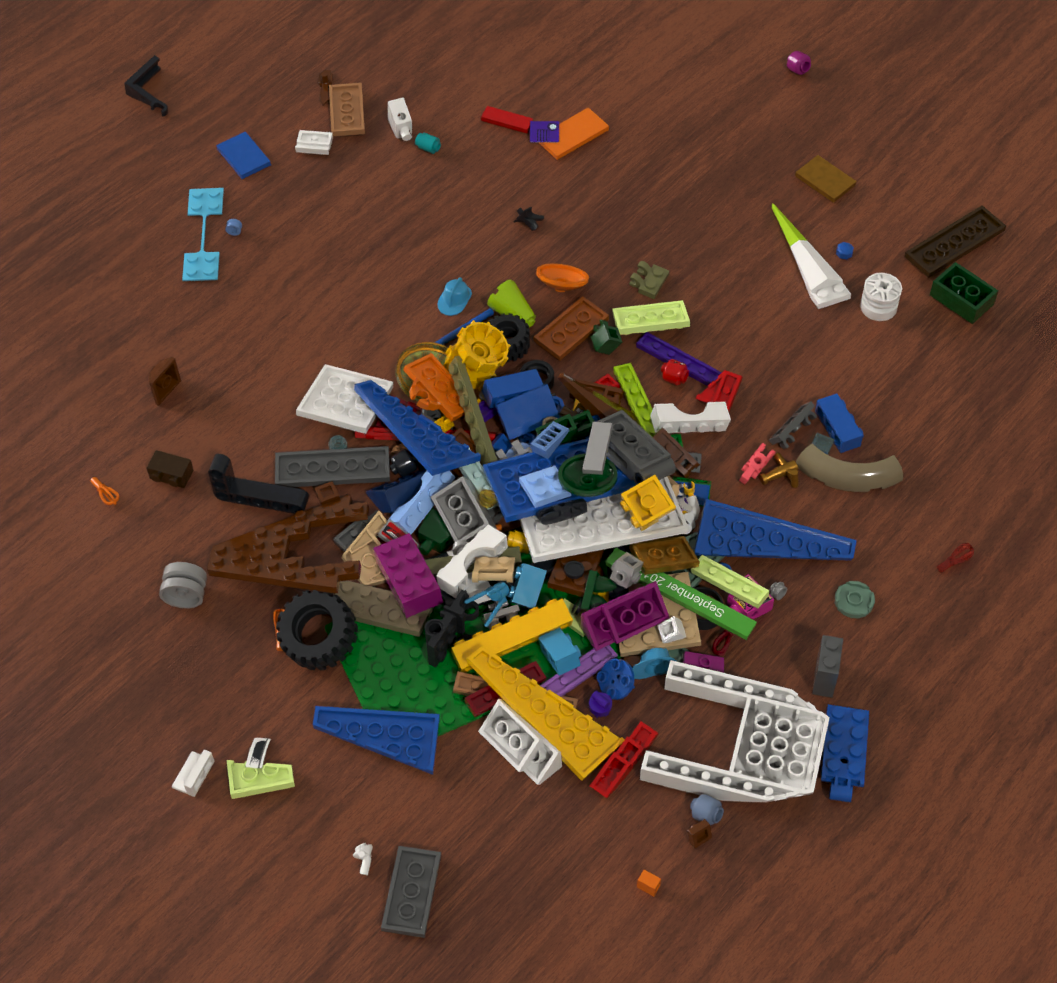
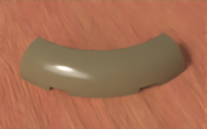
(848, 475)

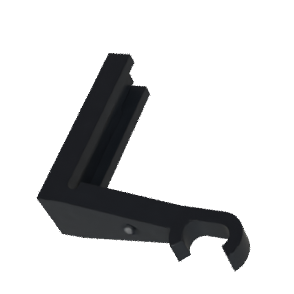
(139, 79)

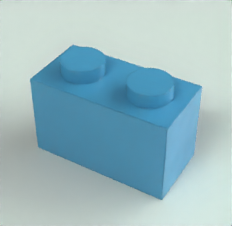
(527, 586)
(560, 651)

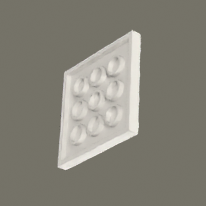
(335, 401)

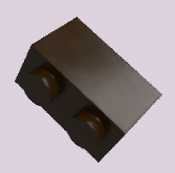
(170, 469)

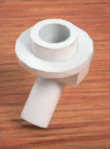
(363, 852)

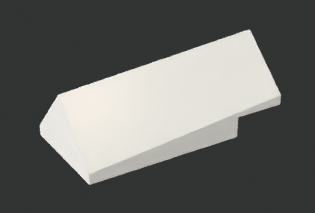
(520, 743)

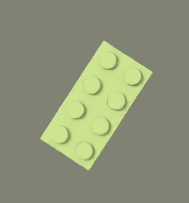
(651, 317)

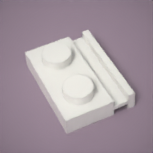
(314, 142)

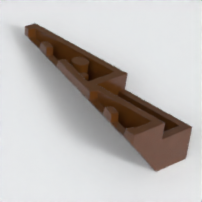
(592, 400)

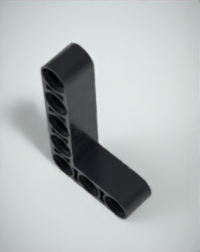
(253, 493)

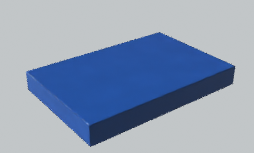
(243, 155)
(526, 411)

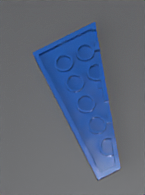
(394, 734)

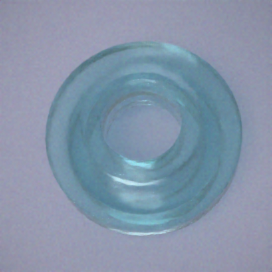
(337, 440)

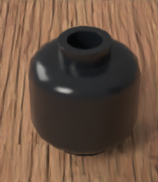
(403, 463)

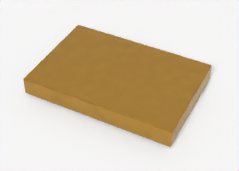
(825, 178)
(664, 555)

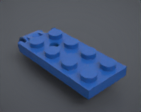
(845, 740)

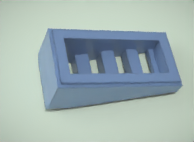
(546, 451)

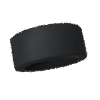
(542, 367)

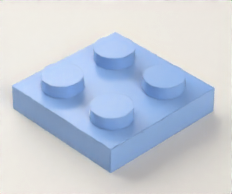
(543, 486)

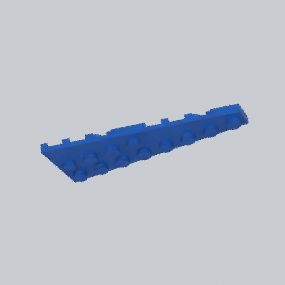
(420, 435)
(744, 533)

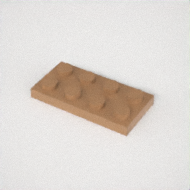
(346, 109)

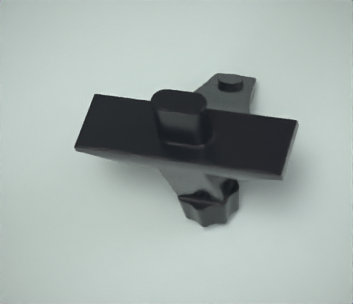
(528, 218)

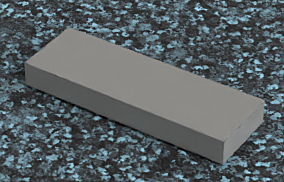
(597, 448)

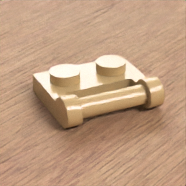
(493, 569)

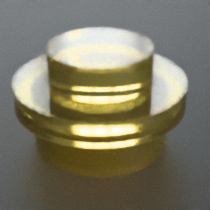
(487, 498)

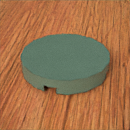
(854, 599)

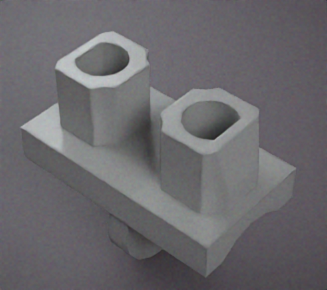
(507, 613)

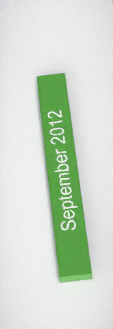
(695, 601)

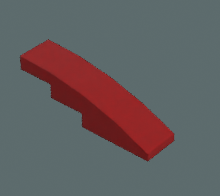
(624, 760)

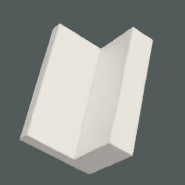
(194, 772)

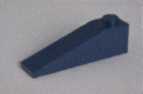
(395, 494)

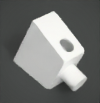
(401, 124)

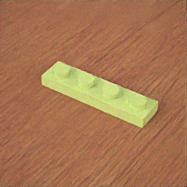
(730, 582)

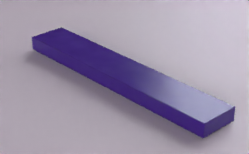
(666, 352)

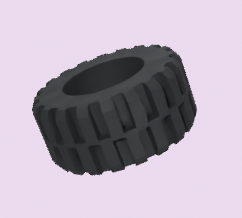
(299, 613)

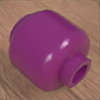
(798, 62)

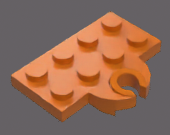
(435, 385)

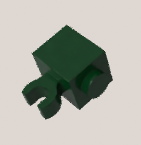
(606, 338)

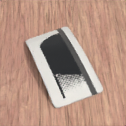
(257, 752)

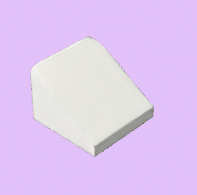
(671, 630)

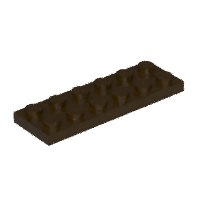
(955, 241)

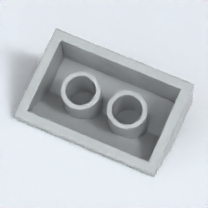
(462, 510)

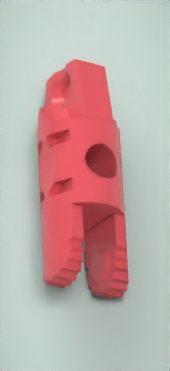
(756, 464)

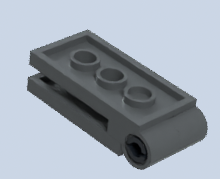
(636, 451)

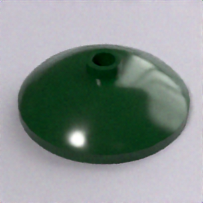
(586, 485)

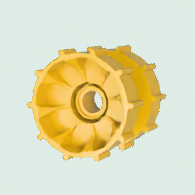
(481, 350)

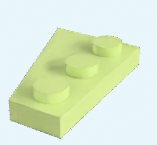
(253, 781)

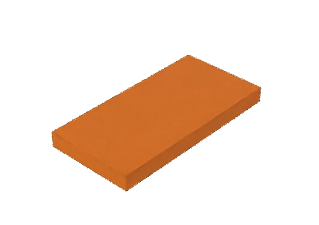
(575, 133)

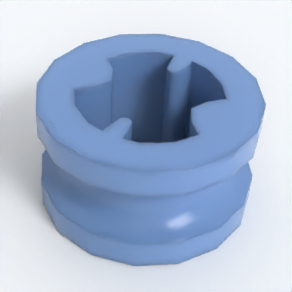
(233, 227)

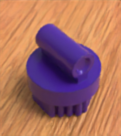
(600, 704)

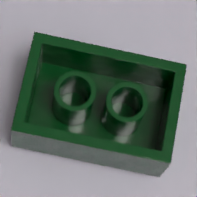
(963, 292)

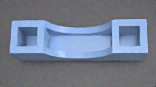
(414, 511)

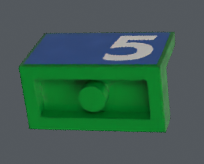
(702, 488)

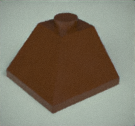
(164, 379)

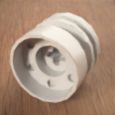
(881, 296)

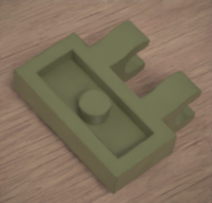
(653, 281)

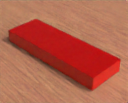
(506, 119)

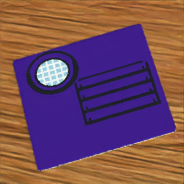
(544, 131)

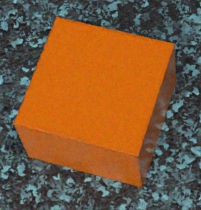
(648, 883)

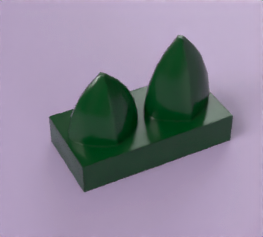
(595, 585)

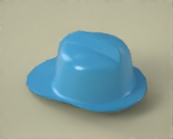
(454, 297)
(652, 663)

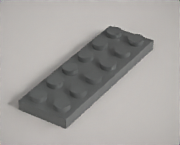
(334, 465)

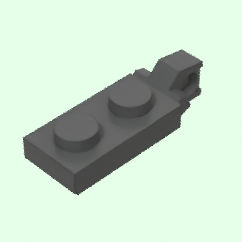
(348, 535)

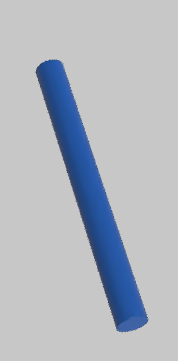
(444, 340)

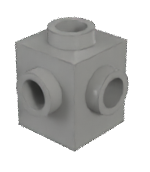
(626, 570)

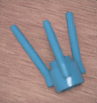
(496, 593)

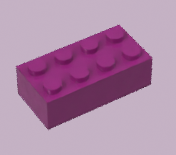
(408, 575)

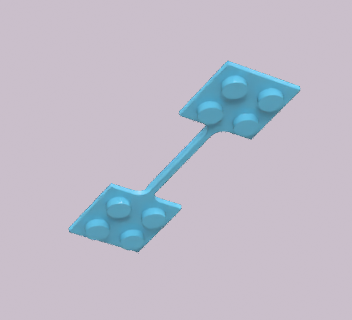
(203, 264)

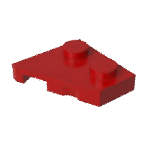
(722, 389)

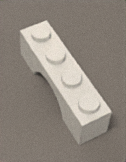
(713, 418)
(454, 575)

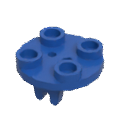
(611, 672)

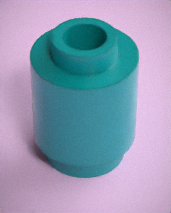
(428, 142)

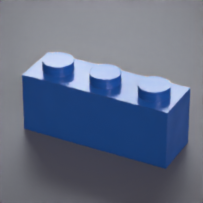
(506, 387)
(839, 423)

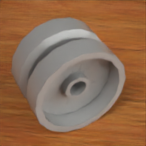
(183, 585)

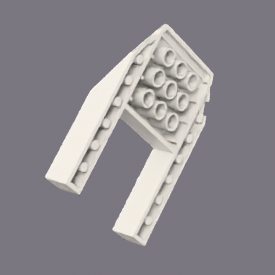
(775, 745)

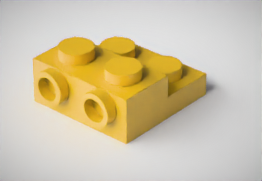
(647, 503)

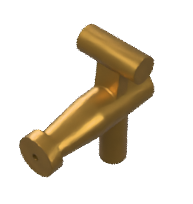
(785, 469)

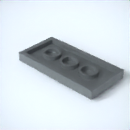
(411, 891)

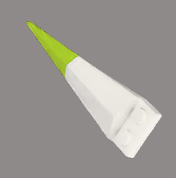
(821, 281)

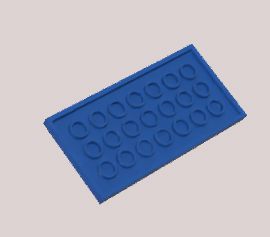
(511, 497)

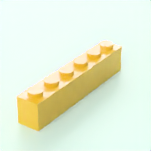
(514, 634)

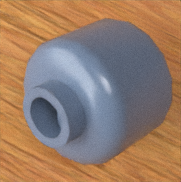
(707, 808)

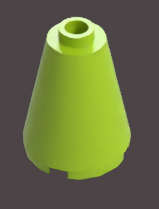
(511, 300)

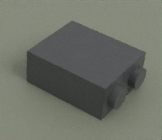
(827, 666)

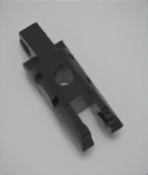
(562, 511)

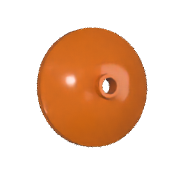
(562, 277)

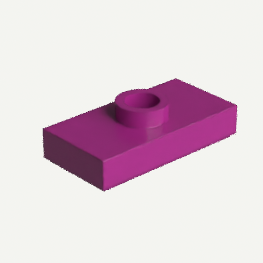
(704, 661)

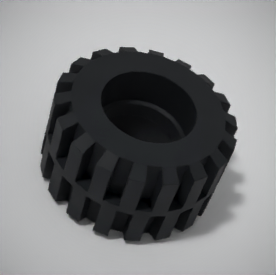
(513, 327)

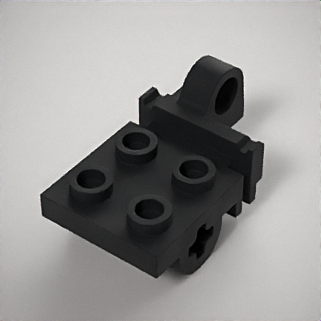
(441, 633)

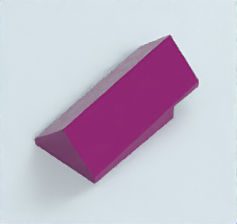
(624, 616)

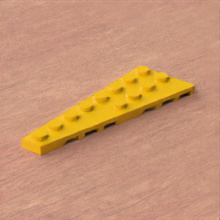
(575, 735)

